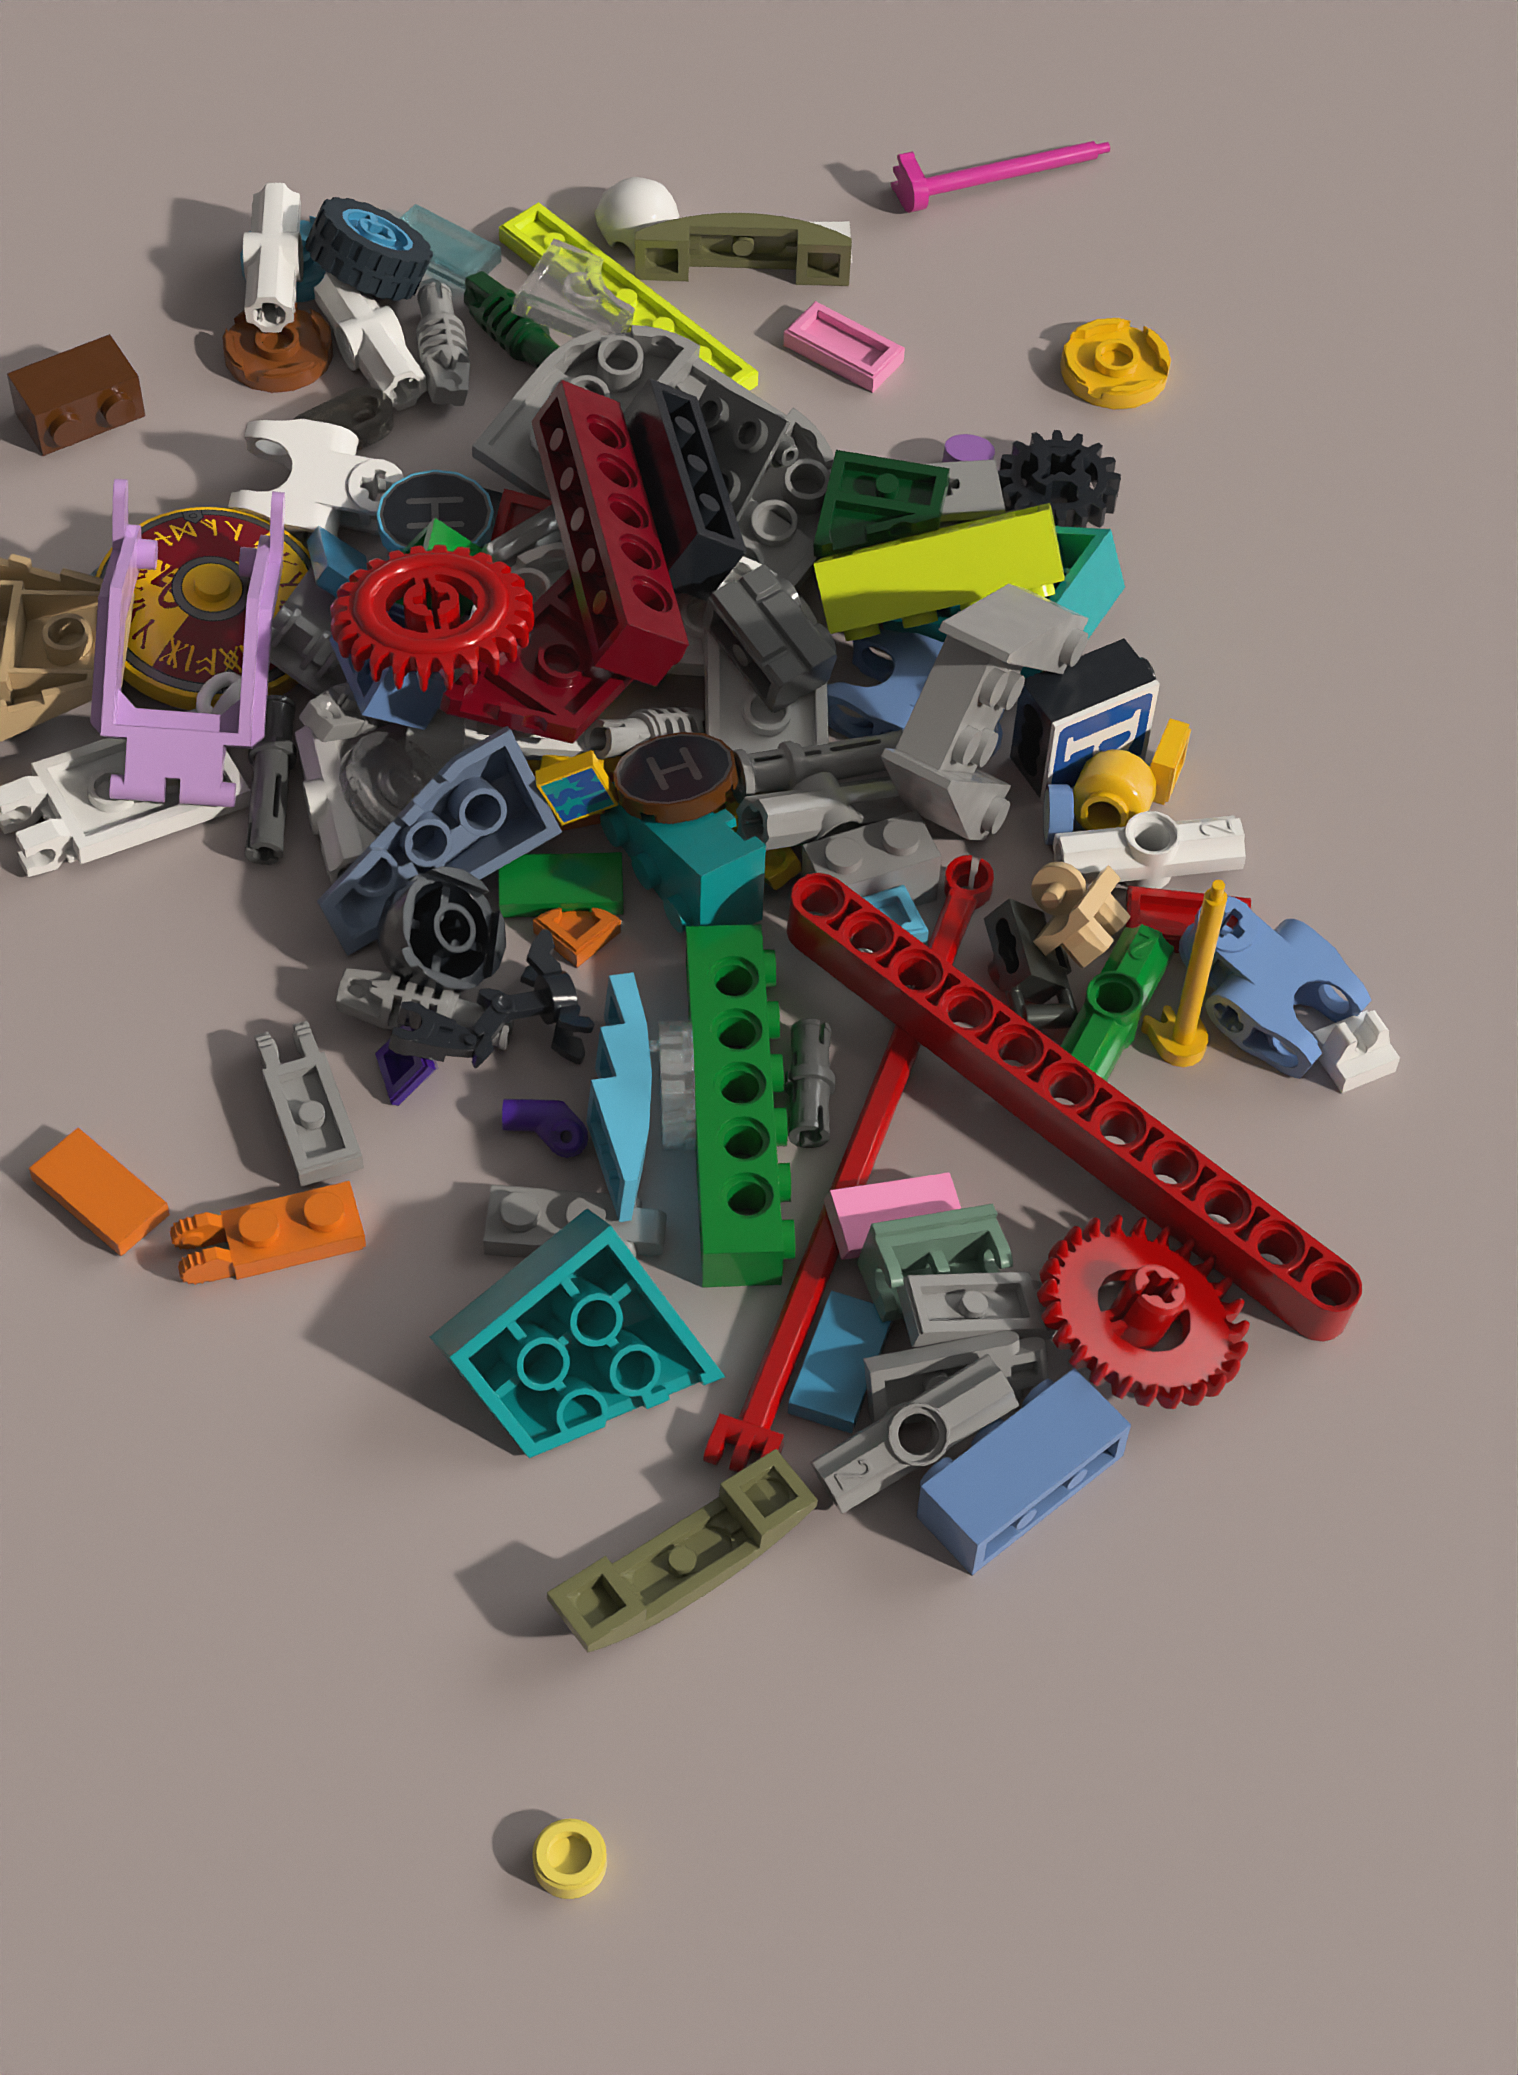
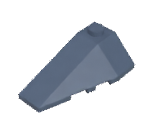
(468, 817)

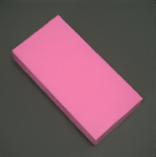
(843, 346)
(857, 1207)

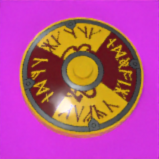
(194, 603)

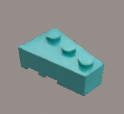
(694, 866)

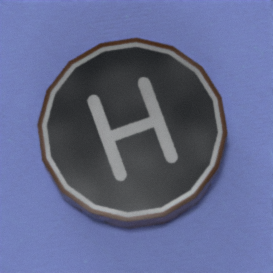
(675, 777)

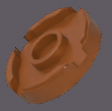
(279, 359)

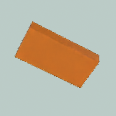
(99, 1191)

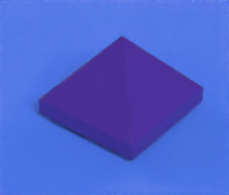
(403, 1073)

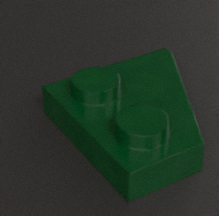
(878, 502)

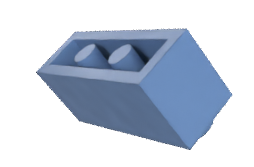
(1021, 1469)

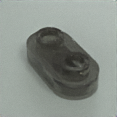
(360, 410)

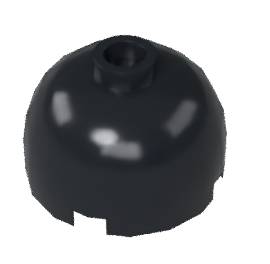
(441, 931)

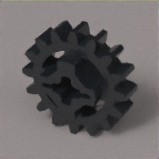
(1060, 475)

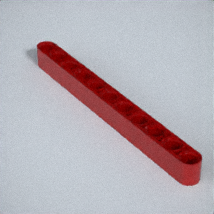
(1078, 1128)

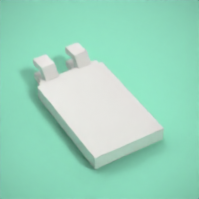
(82, 818)

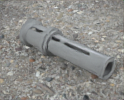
(790, 763)

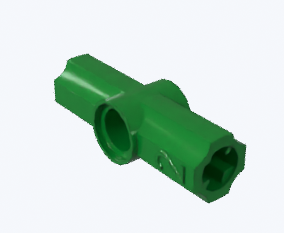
(1123, 988)

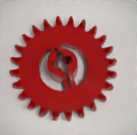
(433, 637)
(1158, 1291)

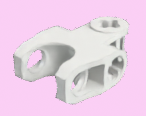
(326, 477)

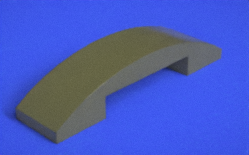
(743, 241)
(687, 1559)

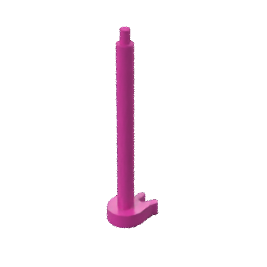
(914, 189)

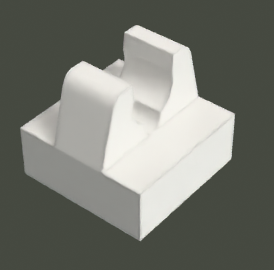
(1356, 1050)

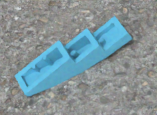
(622, 1093)

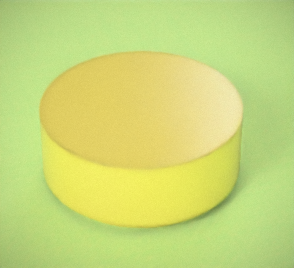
(569, 1858)

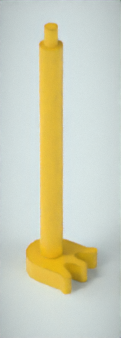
(1183, 1037)

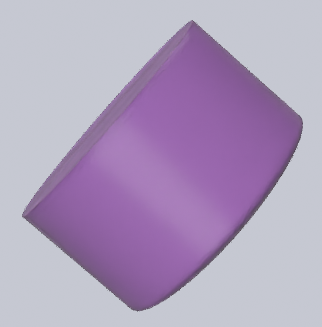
(967, 448)

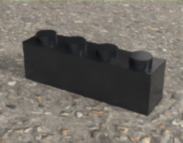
(684, 488)

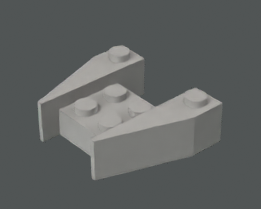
(964, 699)

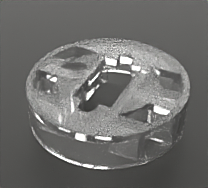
(676, 1084)

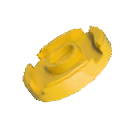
(1115, 364)

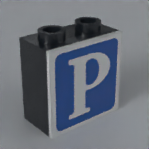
(1086, 710)

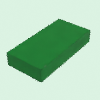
(561, 881)

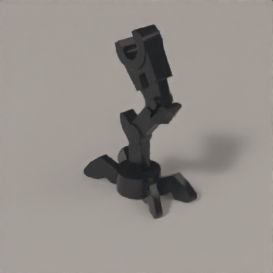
(552, 999)

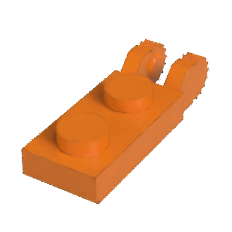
(270, 1234)

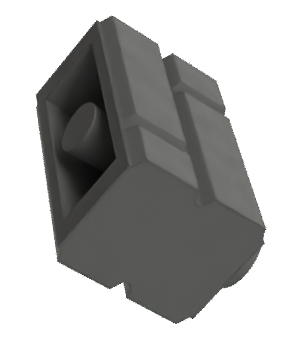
(770, 637)

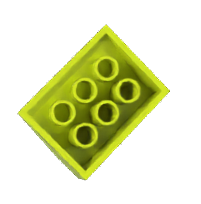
(938, 571)

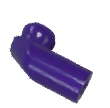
(550, 1121)

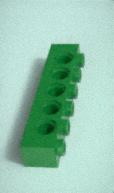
(732, 1245)

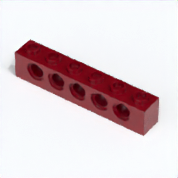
(609, 535)

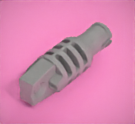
(442, 347)
(337, 716)
(619, 736)
(379, 995)

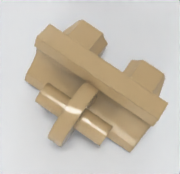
(1081, 916)

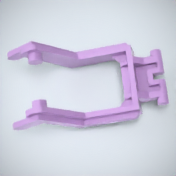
(178, 742)

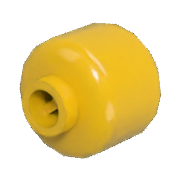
(1112, 790)

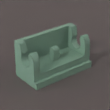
(930, 1245)

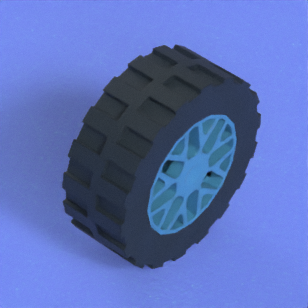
(368, 248)

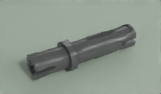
(271, 764)

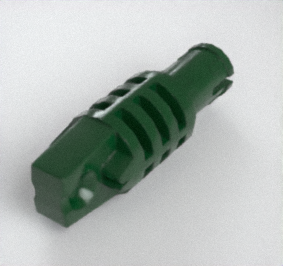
(492, 308)

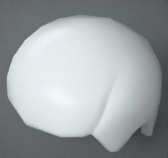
(632, 207)

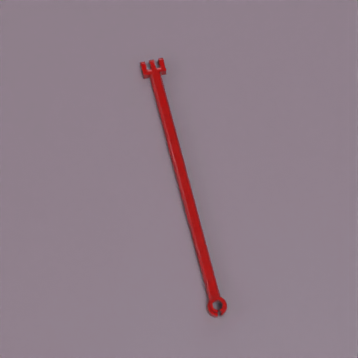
(753, 1425)

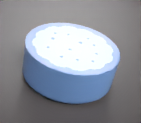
(1057, 811)

